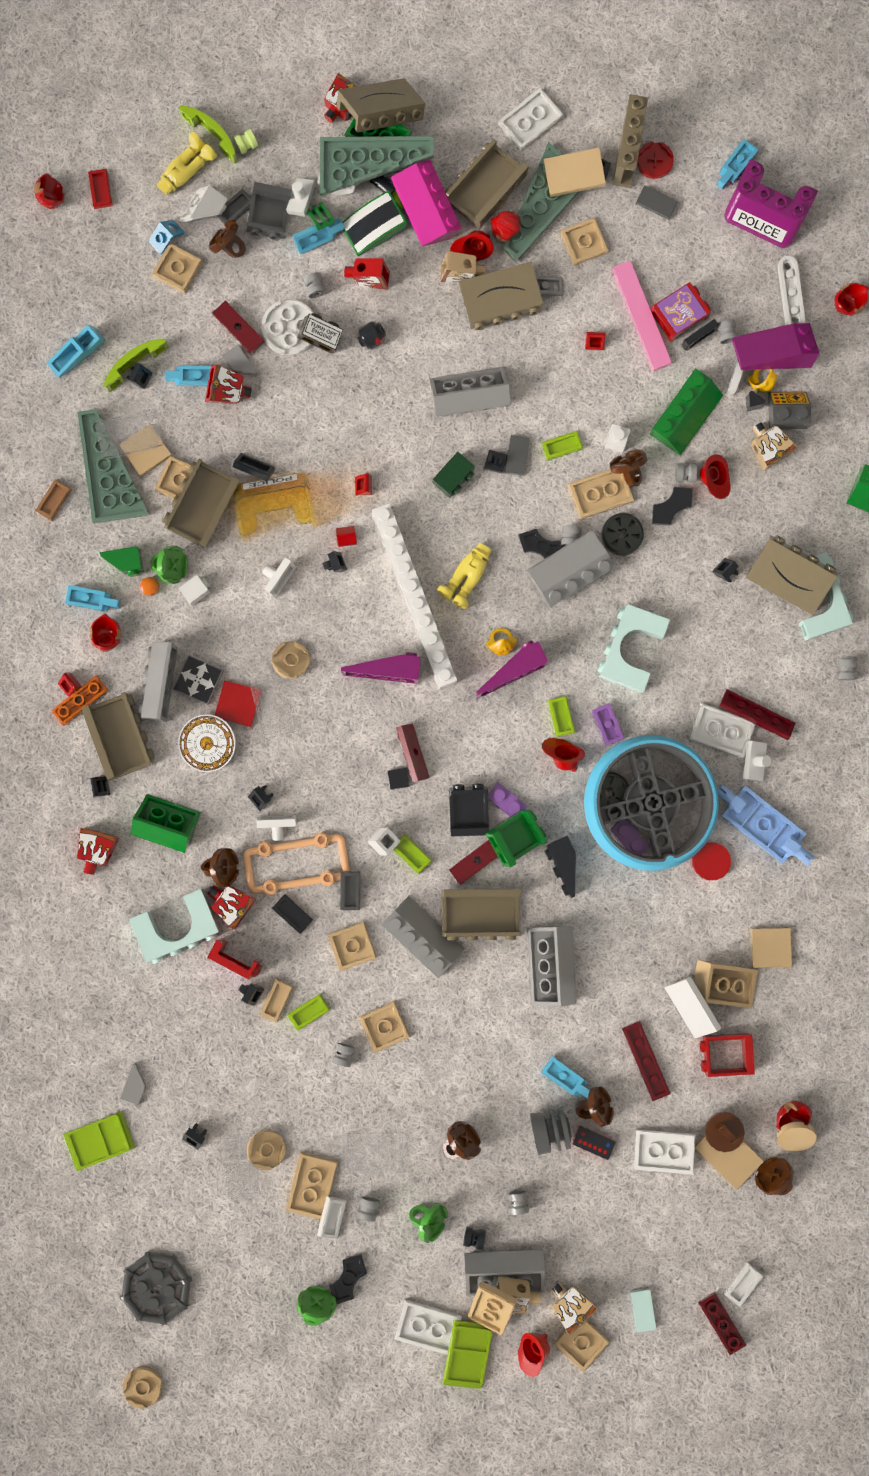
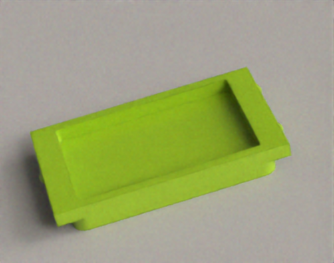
(99, 1141)
(467, 1355)

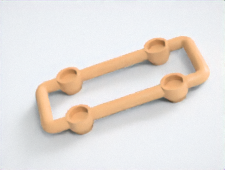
(265, 849)

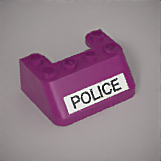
(766, 211)

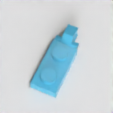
(737, 163)
(312, 238)
(189, 375)
(90, 599)
(565, 1077)

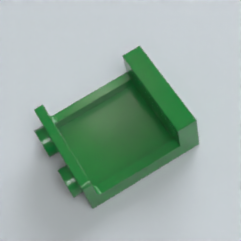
(516, 837)

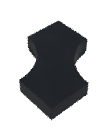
(680, 499)
(533, 542)
(352, 1270)

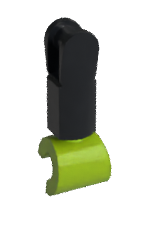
(384, 185)

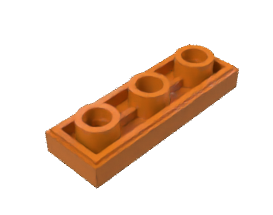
(88, 692)

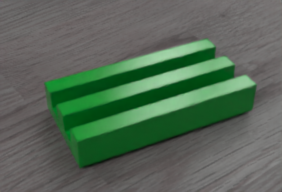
(318, 211)

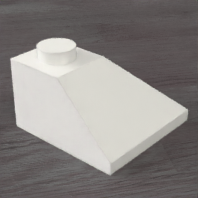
(205, 204)

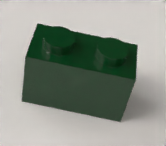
(453, 475)

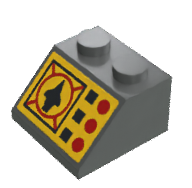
(789, 410)

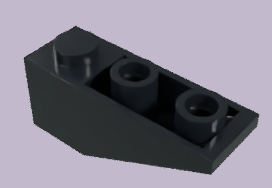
(564, 859)

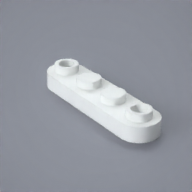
(791, 290)

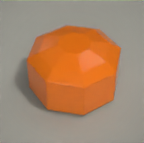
(149, 586)

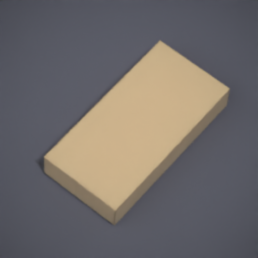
(276, 1000)

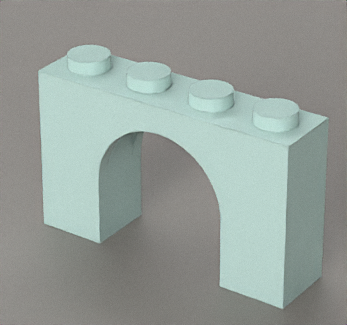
(836, 615)
(615, 668)
(155, 946)

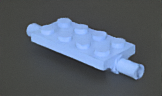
(764, 825)

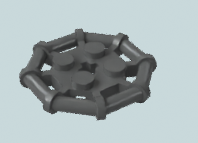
(153, 1299)

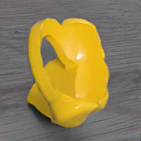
(767, 385)
(502, 646)

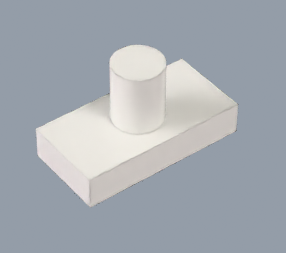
(300, 197)
(278, 577)
(756, 761)
(277, 824)

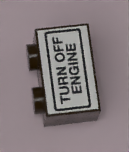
(320, 332)

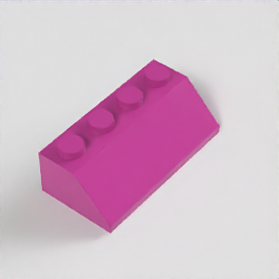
(426, 203)

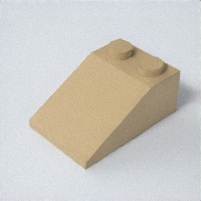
(725, 983)

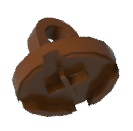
(225, 238)
(630, 466)
(222, 867)
(598, 1107)
(724, 1132)
(463, 1141)
(775, 1177)

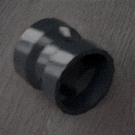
(469, 1238)

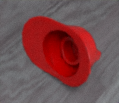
(475, 243)
(716, 476)
(565, 755)
(532, 1353)

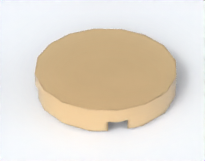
(290, 660)
(796, 1136)
(266, 1149)
(147, 1383)

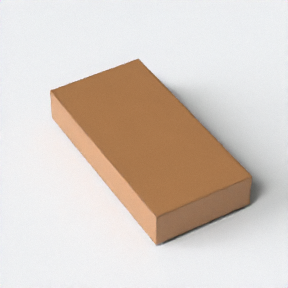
(53, 500)

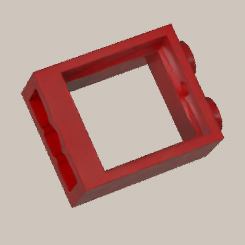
(747, 1052)

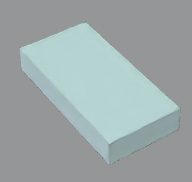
(643, 1310)

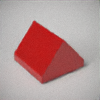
(595, 340)
(363, 484)
(346, 536)
(69, 683)

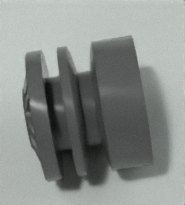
(550, 1131)

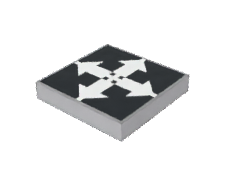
(198, 680)

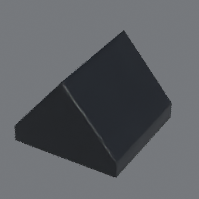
(754, 401)
(100, 786)

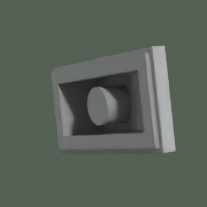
(546, 286)

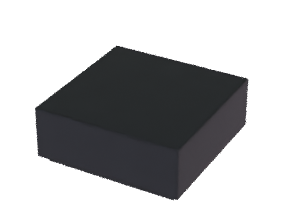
(398, 778)

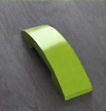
(195, 116)
(153, 347)

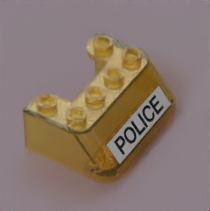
(273, 495)

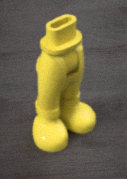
(177, 172)
(471, 566)

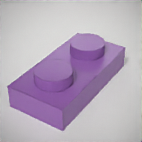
(607, 724)
(505, 800)
(629, 837)

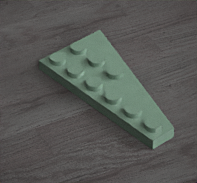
(359, 159)
(537, 209)
(108, 480)

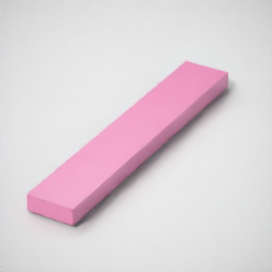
(642, 315)

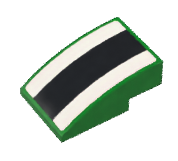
(374, 223)

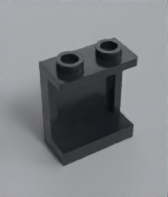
(469, 810)

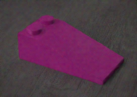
(777, 348)
(526, 661)
(396, 668)

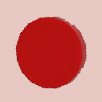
(655, 160)
(711, 861)

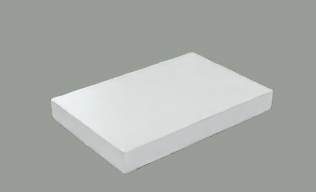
(530, 119)
(722, 730)
(693, 1007)
(664, 1151)
(425, 1326)

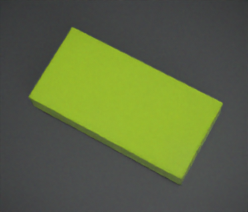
(562, 445)
(561, 716)
(412, 854)
(308, 1012)

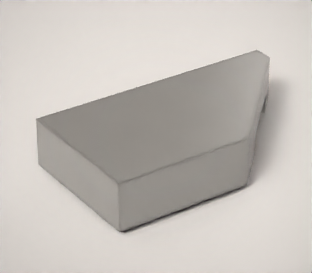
(238, 361)
(134, 1086)

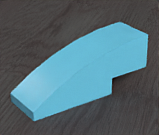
(76, 350)

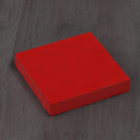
(236, 704)

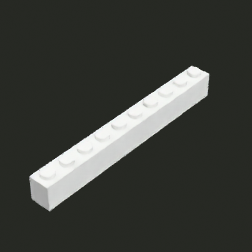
(414, 596)

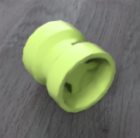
(245, 141)

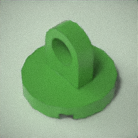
(170, 564)
(431, 1223)
(316, 1305)

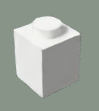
(617, 438)
(195, 589)
(384, 841)

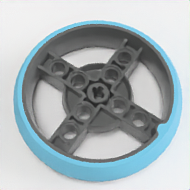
(665, 855)

